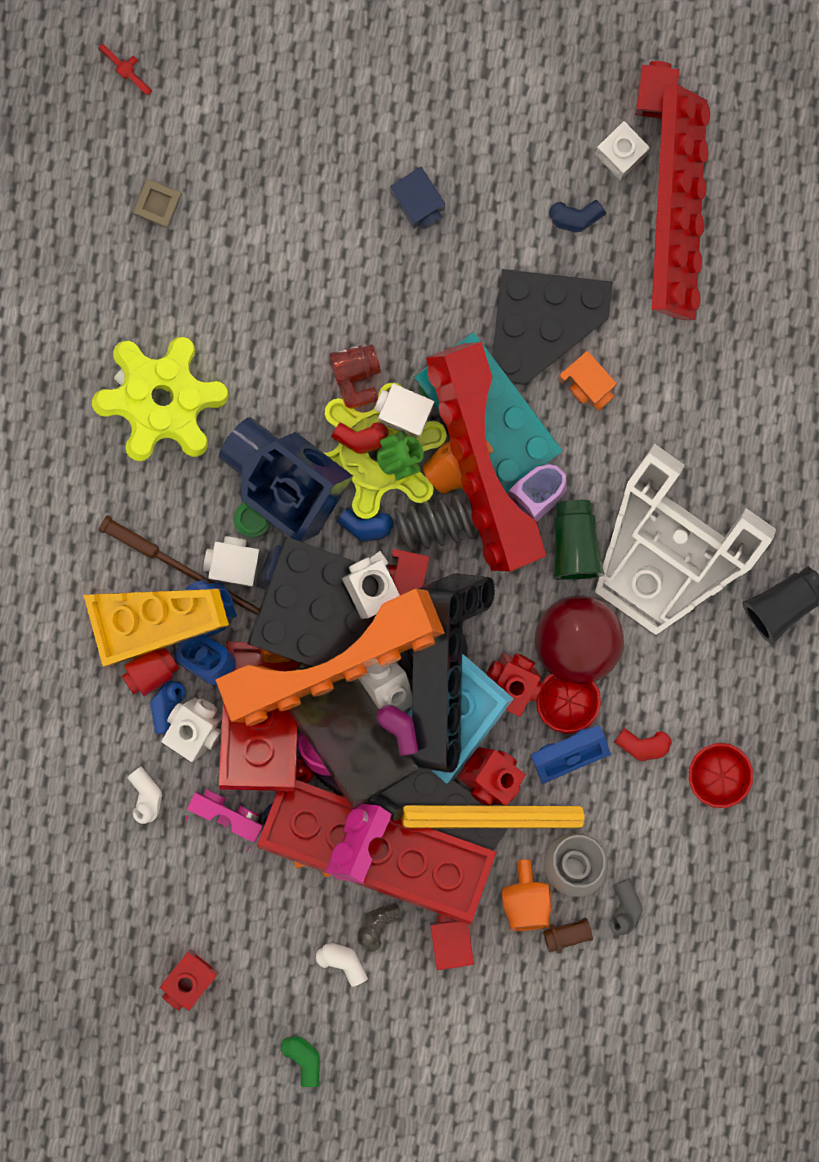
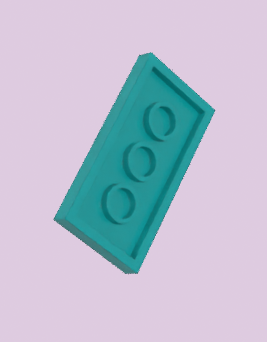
(511, 426)

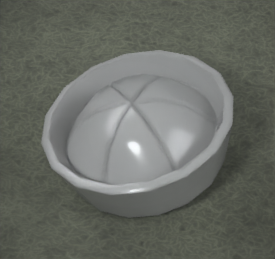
(567, 872)

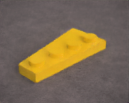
(147, 621)

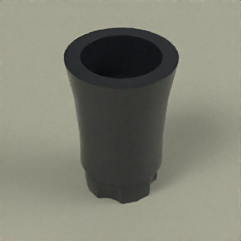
(783, 604)

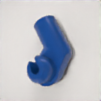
(366, 529)
(164, 702)

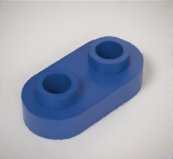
(205, 658)

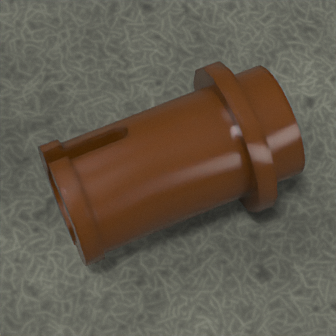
(567, 935)

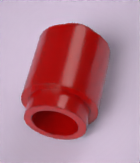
(149, 671)

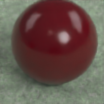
(579, 639)

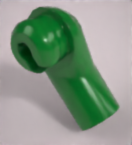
(304, 1055)

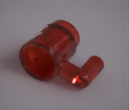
(355, 366)

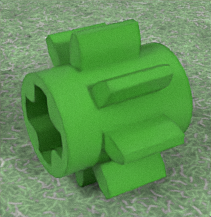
(400, 455)

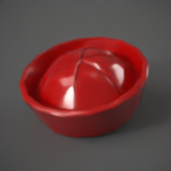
(567, 705)
(720, 775)

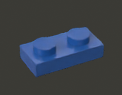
(570, 754)

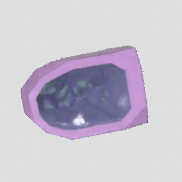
(539, 490)

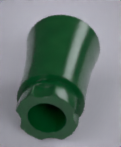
(576, 542)

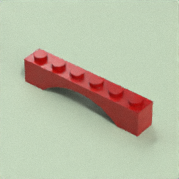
(462, 387)

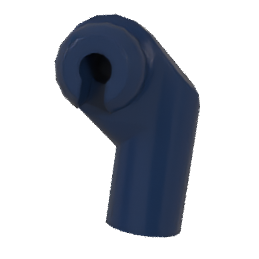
(574, 219)

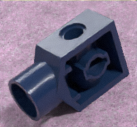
(285, 478)

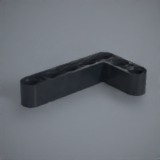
(439, 670)

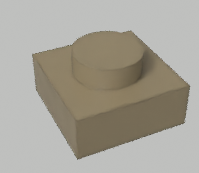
(157, 203)

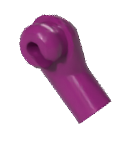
(401, 726)

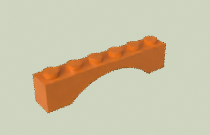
(398, 626)

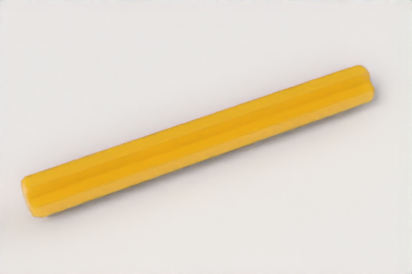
(492, 816)

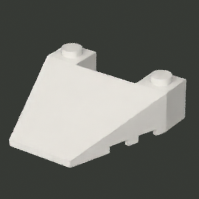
(666, 555)

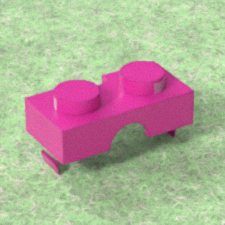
(243, 820)
(351, 858)

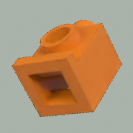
(589, 381)

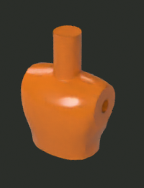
(444, 470)
(527, 902)

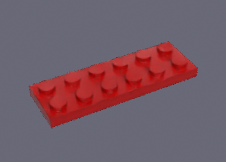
(680, 203)
(406, 864)

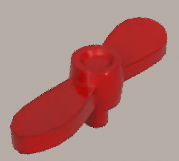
(125, 68)

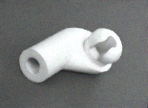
(148, 798)
(342, 958)

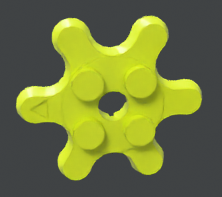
(155, 422)
(367, 475)

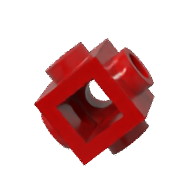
(517, 678)
(492, 776)

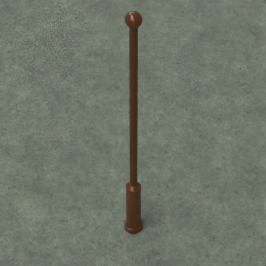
(152, 551)

